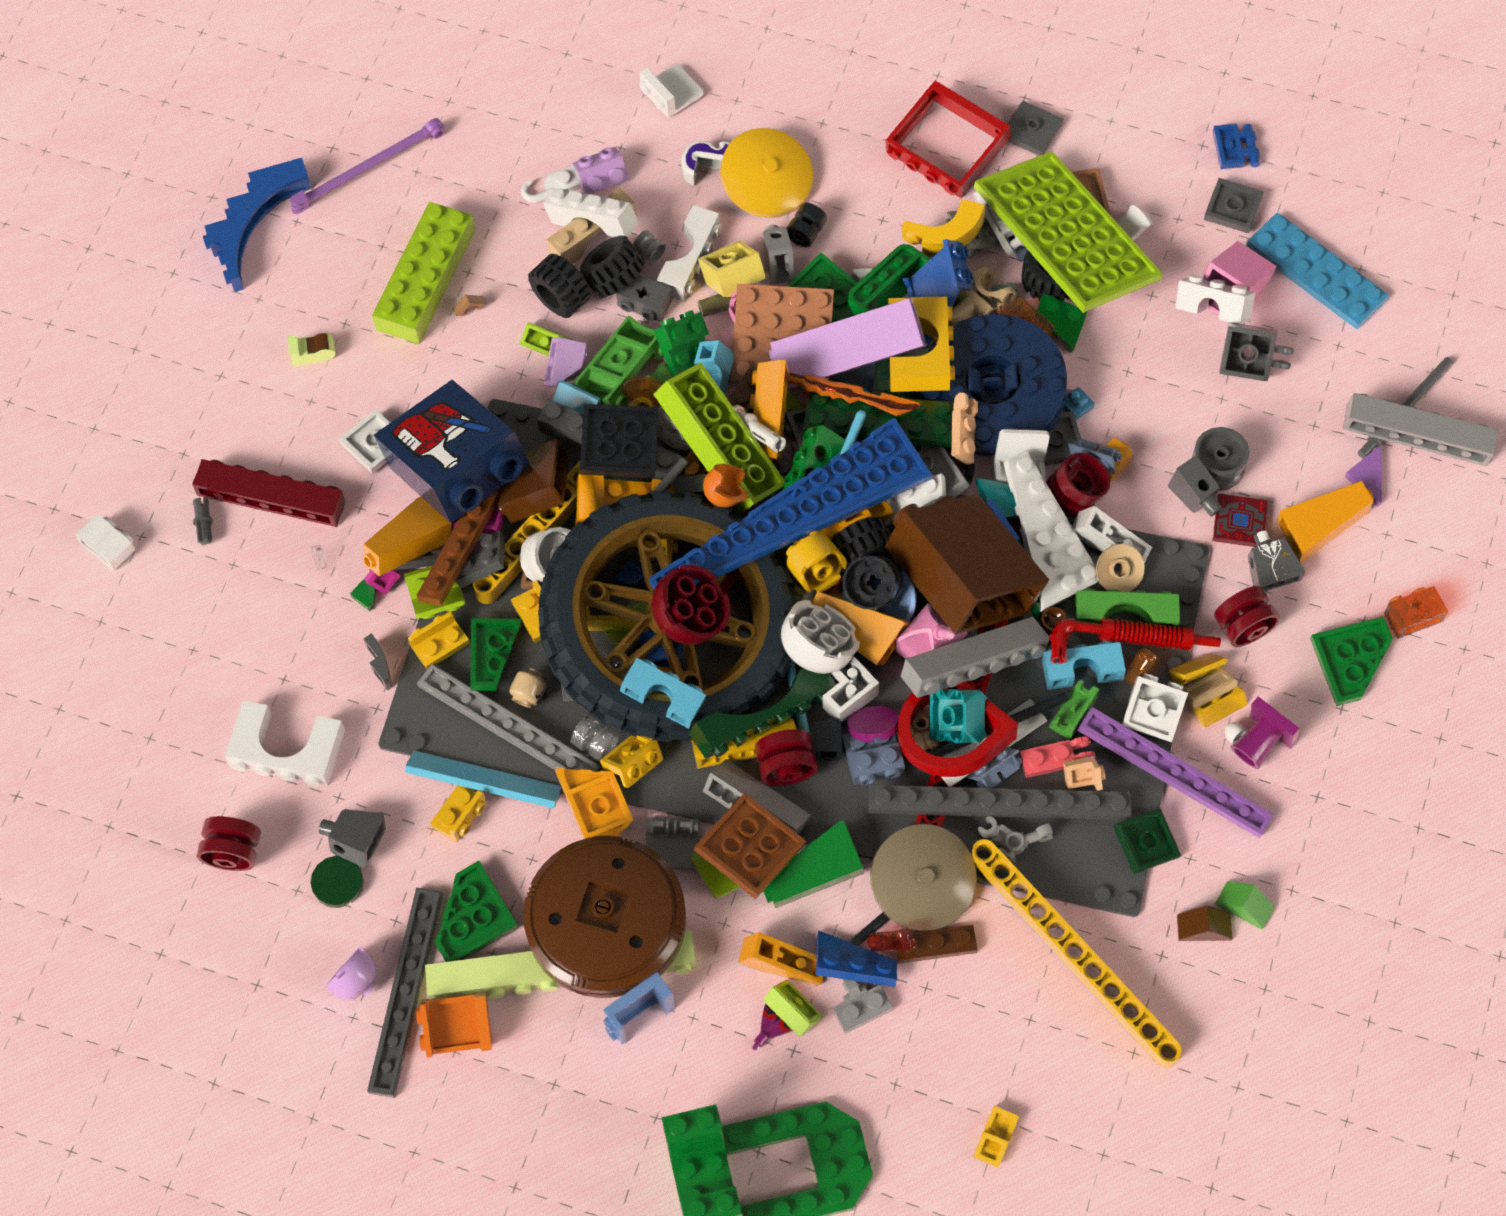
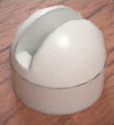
(1234, 731)

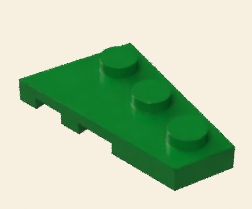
(490, 650)

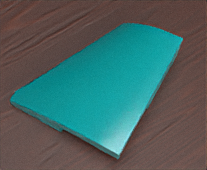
(999, 493)

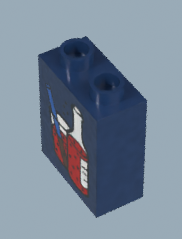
(452, 450)

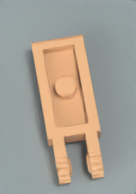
(963, 428)

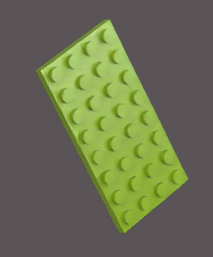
(1068, 231)

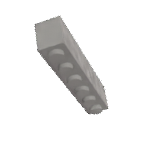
(1420, 429)
(974, 657)

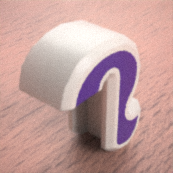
(701, 155)

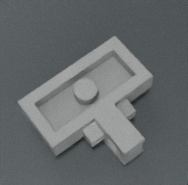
(861, 1006)

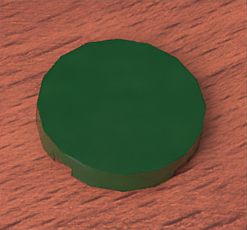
(337, 882)

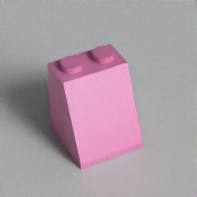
(1239, 267)

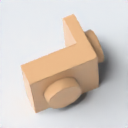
(1083, 773)

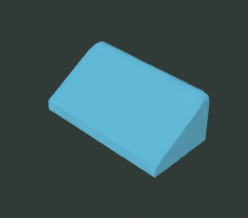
(573, 397)

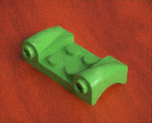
(619, 361)

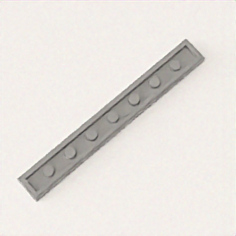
(502, 721)

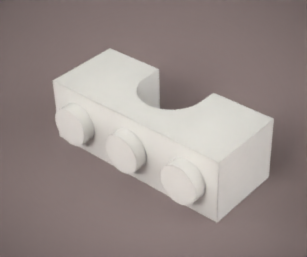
(1234, 301)

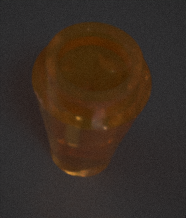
(1143, 662)

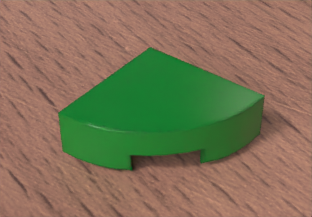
(364, 595)

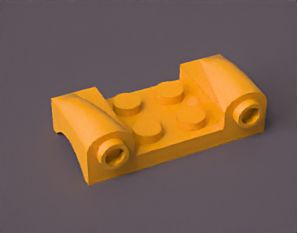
(595, 491)

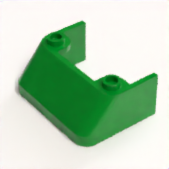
(886, 279)

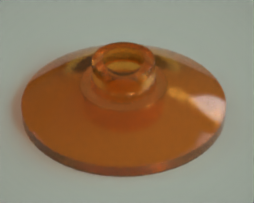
(642, 387)

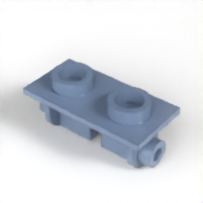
(1106, 455)
(1003, 762)

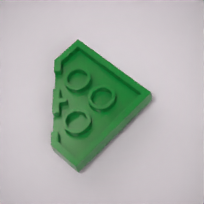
(1351, 657)
(472, 915)

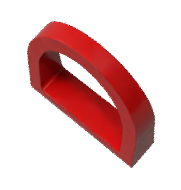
(1003, 734)

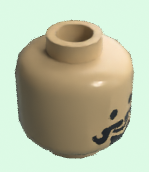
(528, 688)

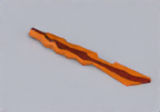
(852, 393)

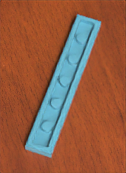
(483, 779)

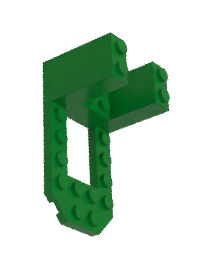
(703, 1177)

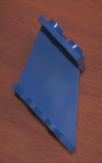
(942, 276)

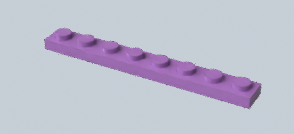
(1175, 772)

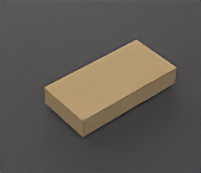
(1209, 688)

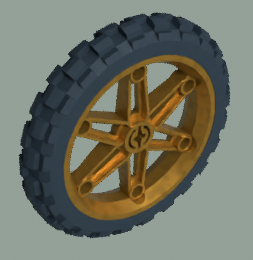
(591, 679)

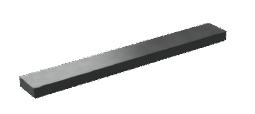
(405, 993)

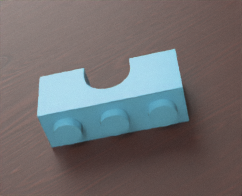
(717, 361)
(1104, 659)
(646, 678)

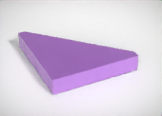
(1370, 473)

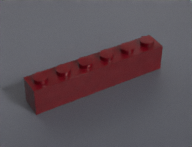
(269, 492)

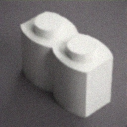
(105, 541)

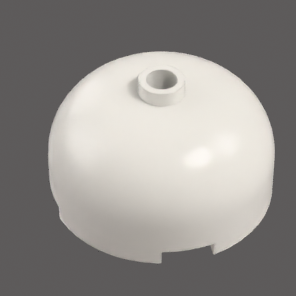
(815, 635)

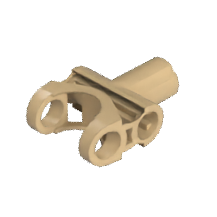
(979, 303)

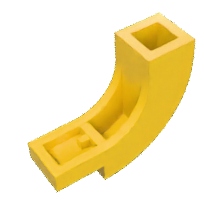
(961, 228)

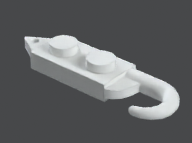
(565, 178)

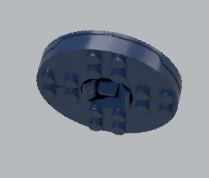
(1011, 374)

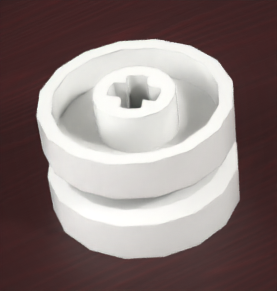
(538, 551)

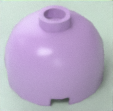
(354, 976)

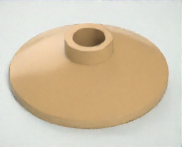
(1130, 570)

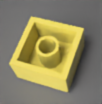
(730, 267)

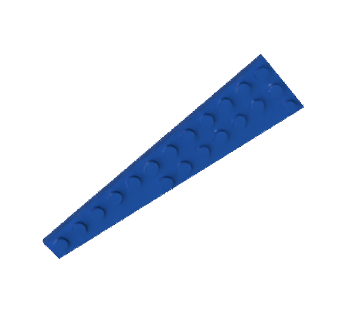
(847, 485)

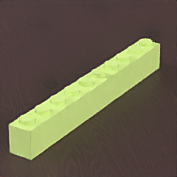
(515, 973)

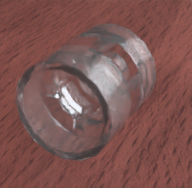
(592, 737)

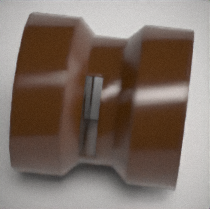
(1051, 617)

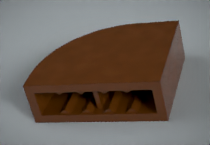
(539, 485)

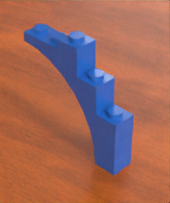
(266, 190)

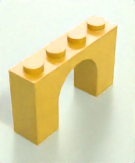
(933, 369)

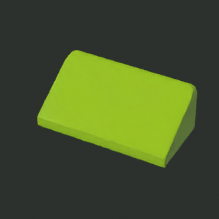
(539, 338)
(792, 1007)

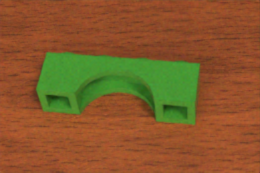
(1151, 607)

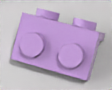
(601, 170)

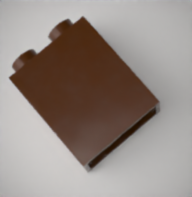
(965, 562)

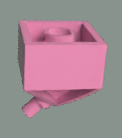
(925, 634)

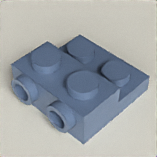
(873, 759)

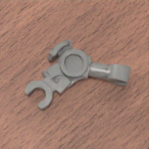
(1011, 841)

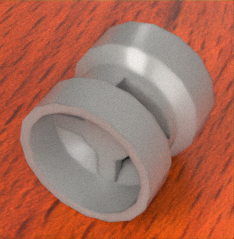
(649, 246)

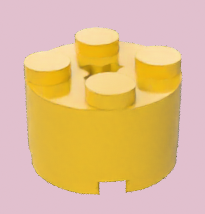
(815, 562)

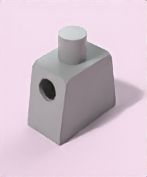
(777, 242)

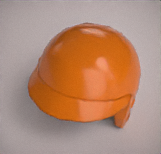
(723, 485)

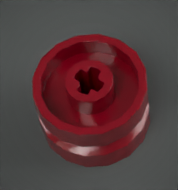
(1247, 616)
(786, 757)
(228, 843)

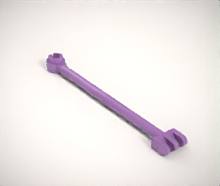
(300, 201)

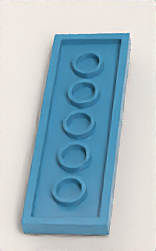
(1317, 270)

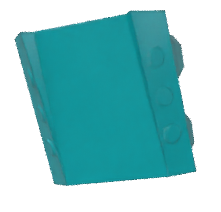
(957, 716)

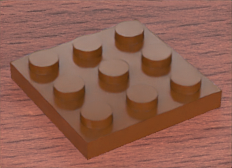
(750, 845)

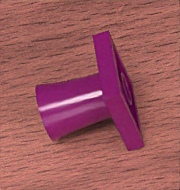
(1264, 734)

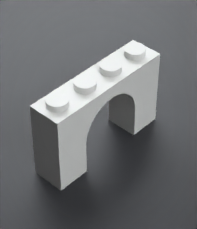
(311, 764)

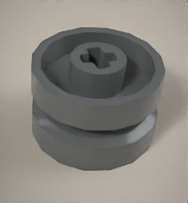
(1223, 454)

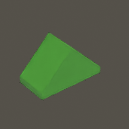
(1246, 903)

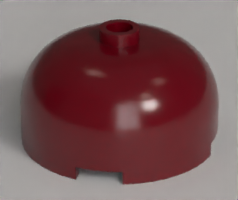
(689, 611)

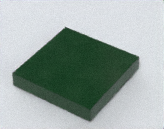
(1147, 841)

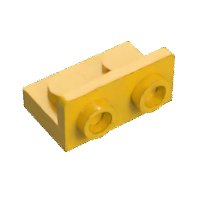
(527, 609)
(438, 640)
(633, 759)
(458, 812)

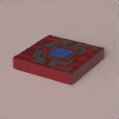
(1239, 519)

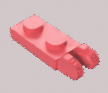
(1051, 757)

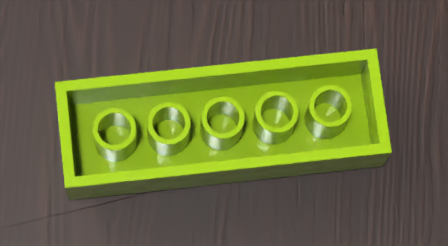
(423, 272)
(718, 433)

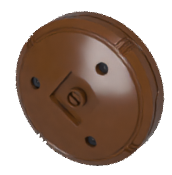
(604, 916)

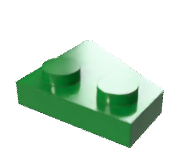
(1065, 317)

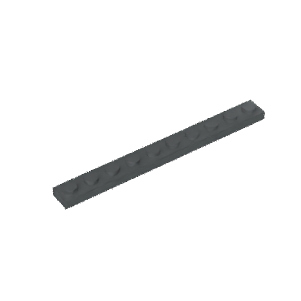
(999, 802)

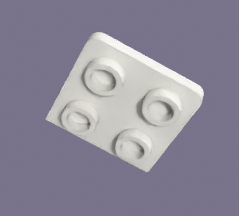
(670, 89)
(1016, 442)

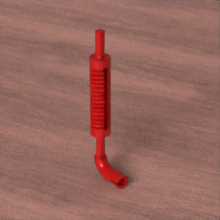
(1127, 632)

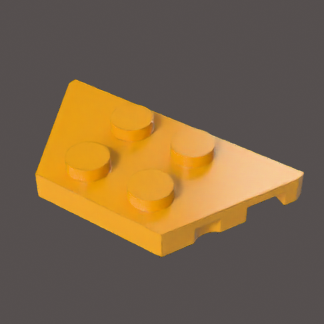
(595, 801)

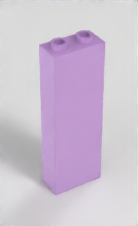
(852, 342)

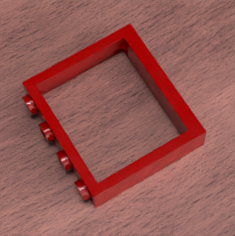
(966, 110)

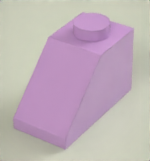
(564, 359)

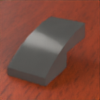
(379, 664)

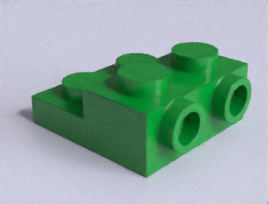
(681, 340)

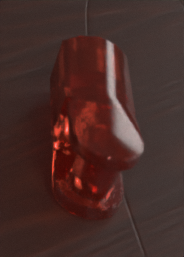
(893, 940)

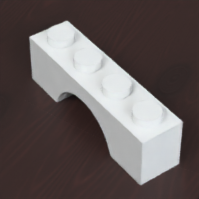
(611, 215)
(700, 229)

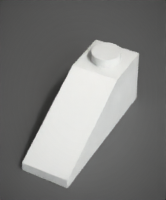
(1102, 531)

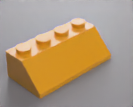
(770, 400)

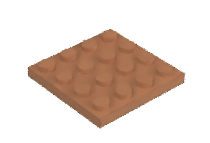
(773, 314)

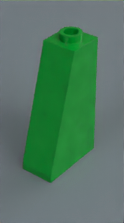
(816, 867)

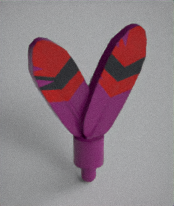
(770, 1027)

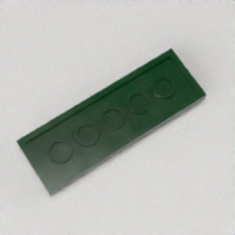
(923, 426)

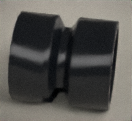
(806, 224)

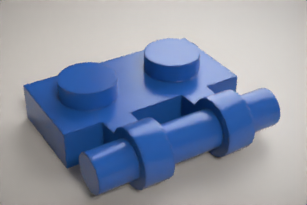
(1229, 148)

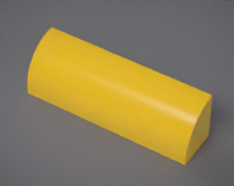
(738, 753)

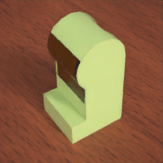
(311, 349)

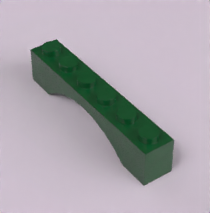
(720, 730)

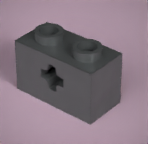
(645, 298)

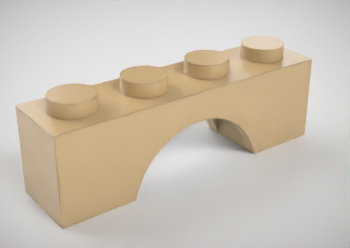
(574, 237)

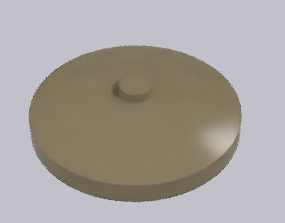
(923, 877)

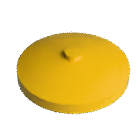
(766, 172)

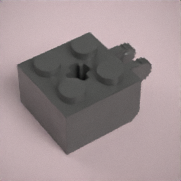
(1258, 364)

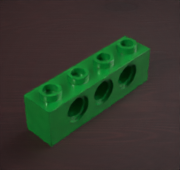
(826, 445)

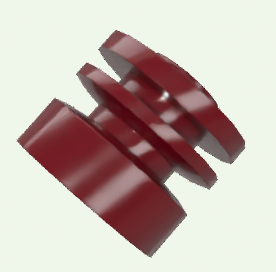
(1079, 483)

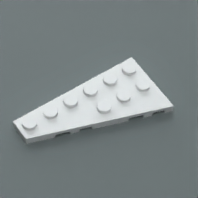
(1048, 534)

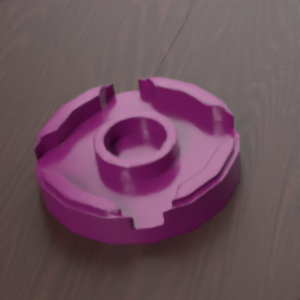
(873, 723)

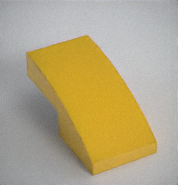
(996, 1136)

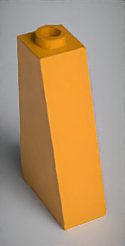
(1321, 519)
(406, 537)
(874, 628)

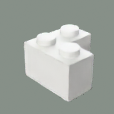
(853, 690)

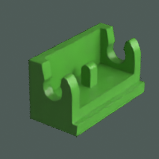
(1074, 710)

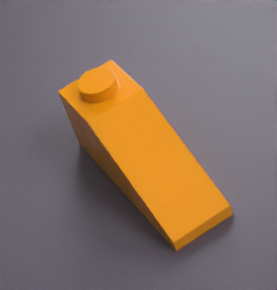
(779, 958)

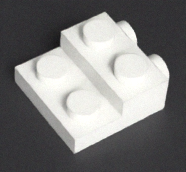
(1155, 707)

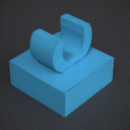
(1078, 403)

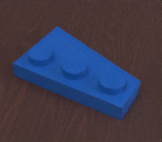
(852, 962)

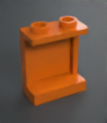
(455, 1024)

